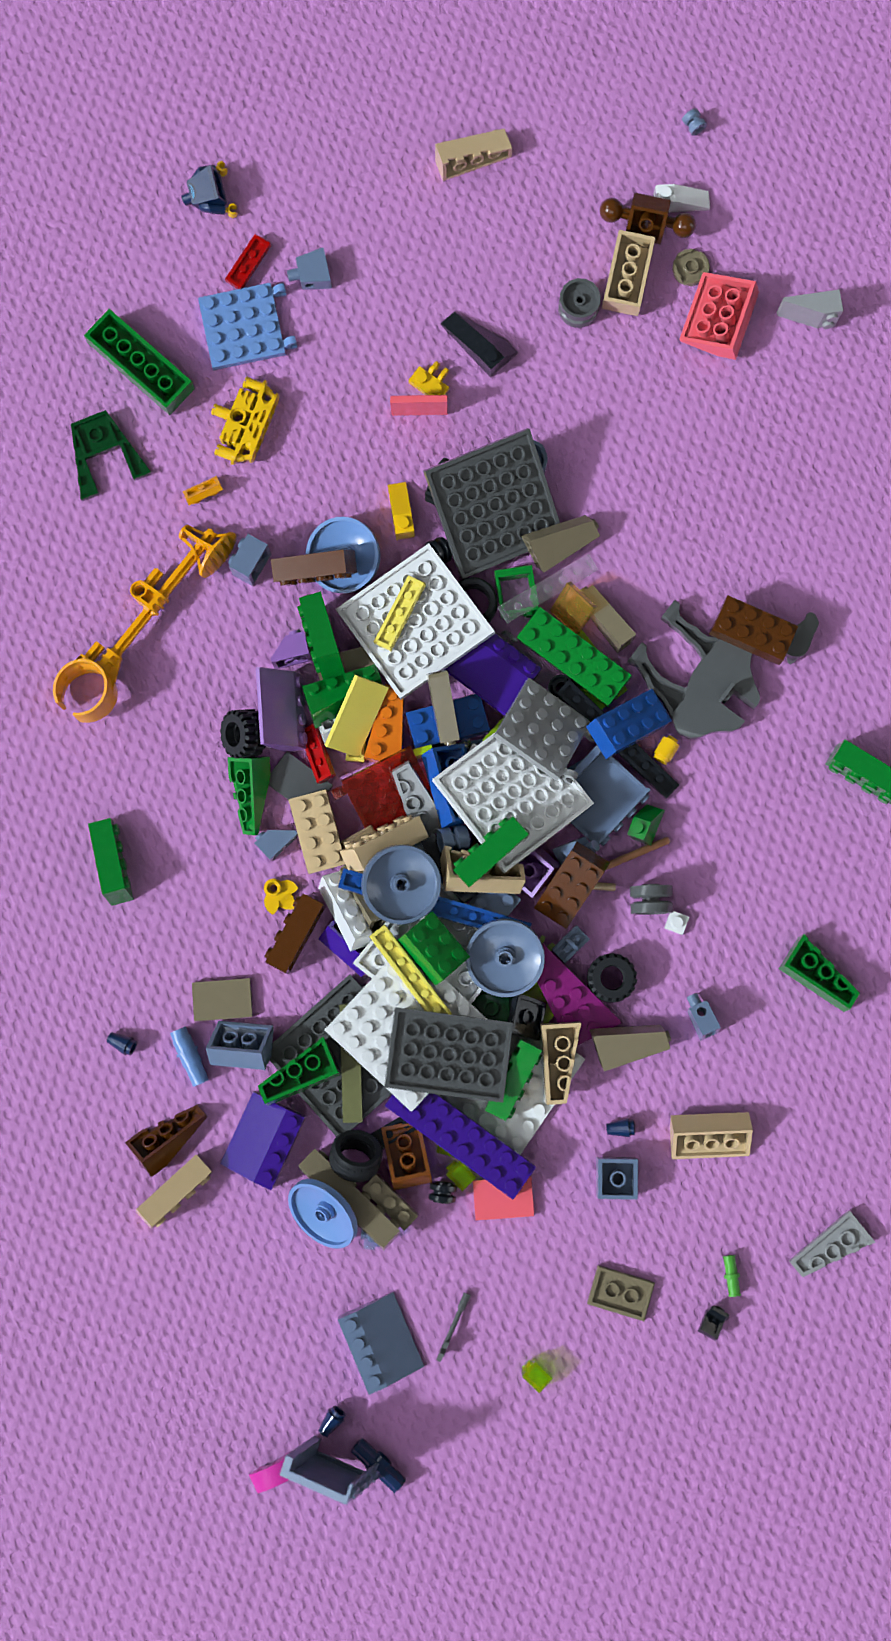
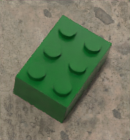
(433, 948)

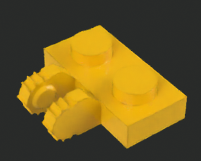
(427, 383)

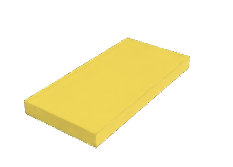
(356, 716)

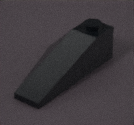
(482, 345)

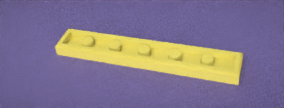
(408, 971)

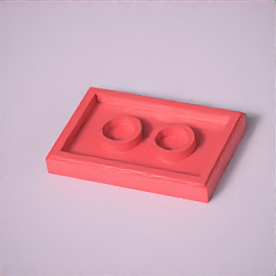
(418, 405)
(494, 1204)

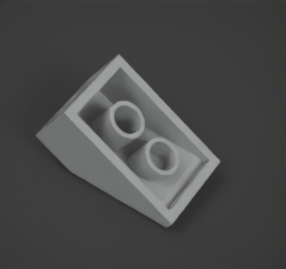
(813, 309)

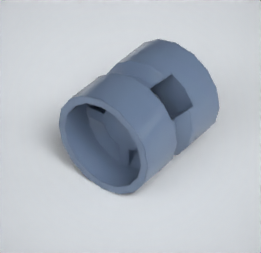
(456, 838)

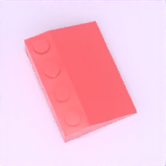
(720, 314)

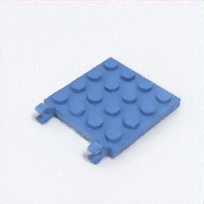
(244, 325)

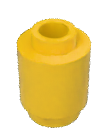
(666, 749)

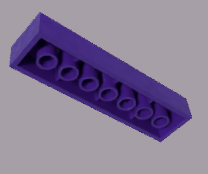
(467, 1142)

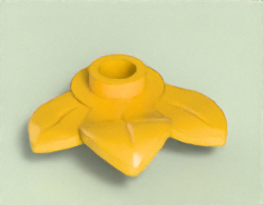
(281, 897)

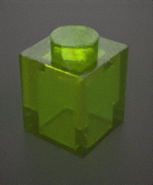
(460, 1174)
(536, 1375)

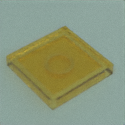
(573, 608)

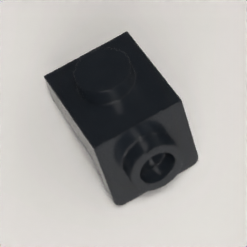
(713, 1322)

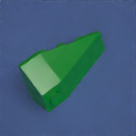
(251, 784)

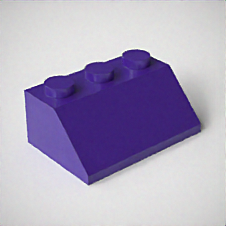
(336, 943)

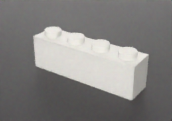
(345, 912)

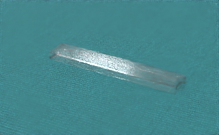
(547, 588)

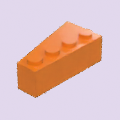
(387, 728)

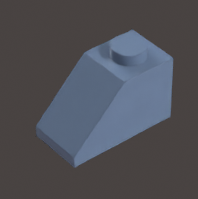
(275, 841)

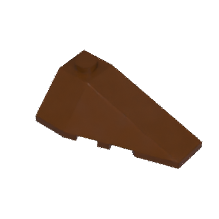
(160, 1144)

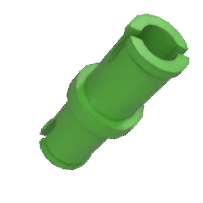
(731, 1275)

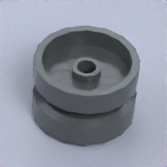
(579, 303)
(651, 899)

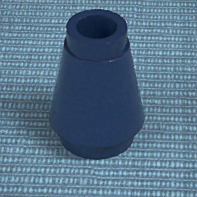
(122, 1043)
(621, 1128)
(332, 1420)

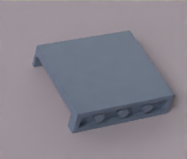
(612, 792)
(326, 1474)

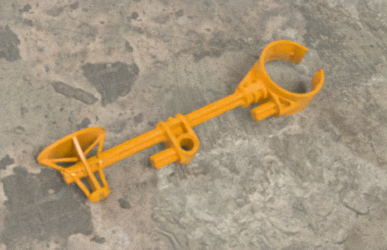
(152, 601)

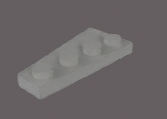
(416, 797)
(836, 1241)

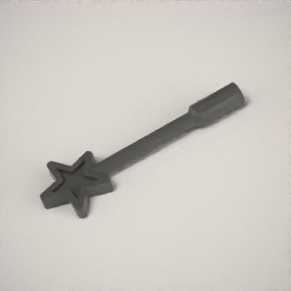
(461, 1307)

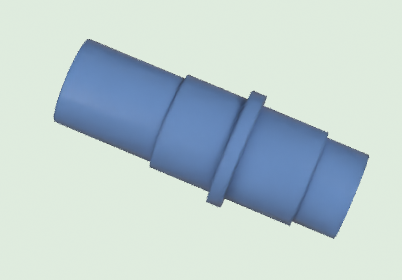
(189, 1056)

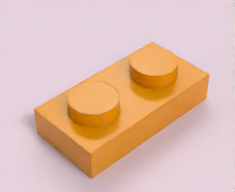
(202, 490)

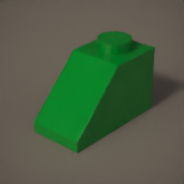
(645, 824)

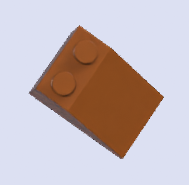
(406, 1157)

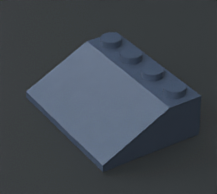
(380, 1342)

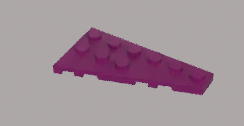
(572, 999)

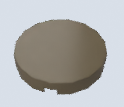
(689, 267)

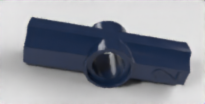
(387, 1473)

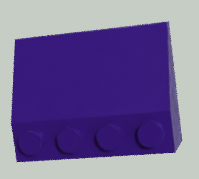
(494, 672)
(262, 1141)

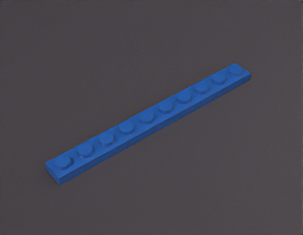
(444, 907)

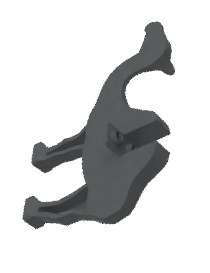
(719, 674)

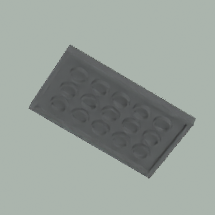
(448, 1054)

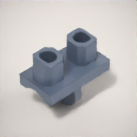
(570, 944)

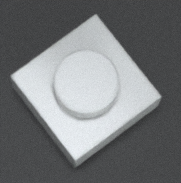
(676, 922)

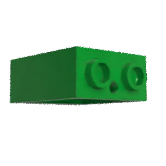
(513, 574)

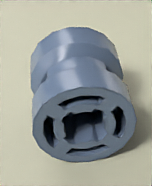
(694, 121)

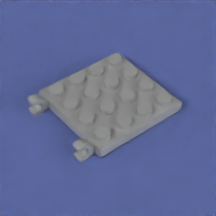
(543, 730)

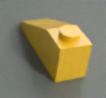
(401, 511)

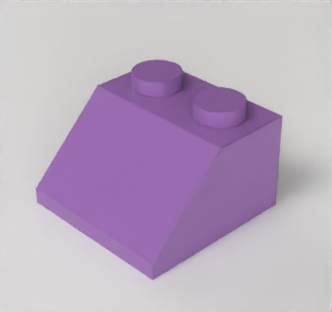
(292, 650)
(538, 870)

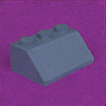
(240, 1045)

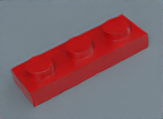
(248, 262)
(318, 755)

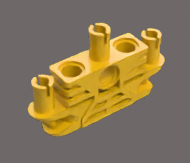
(244, 433)

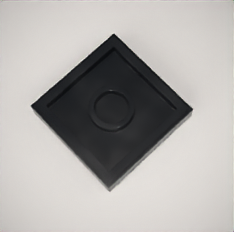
(527, 1016)

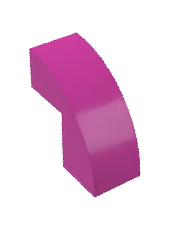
(268, 1476)

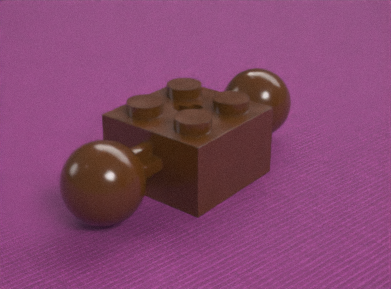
(648, 216)

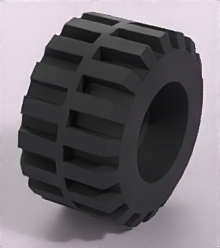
(241, 733)
(623, 965)

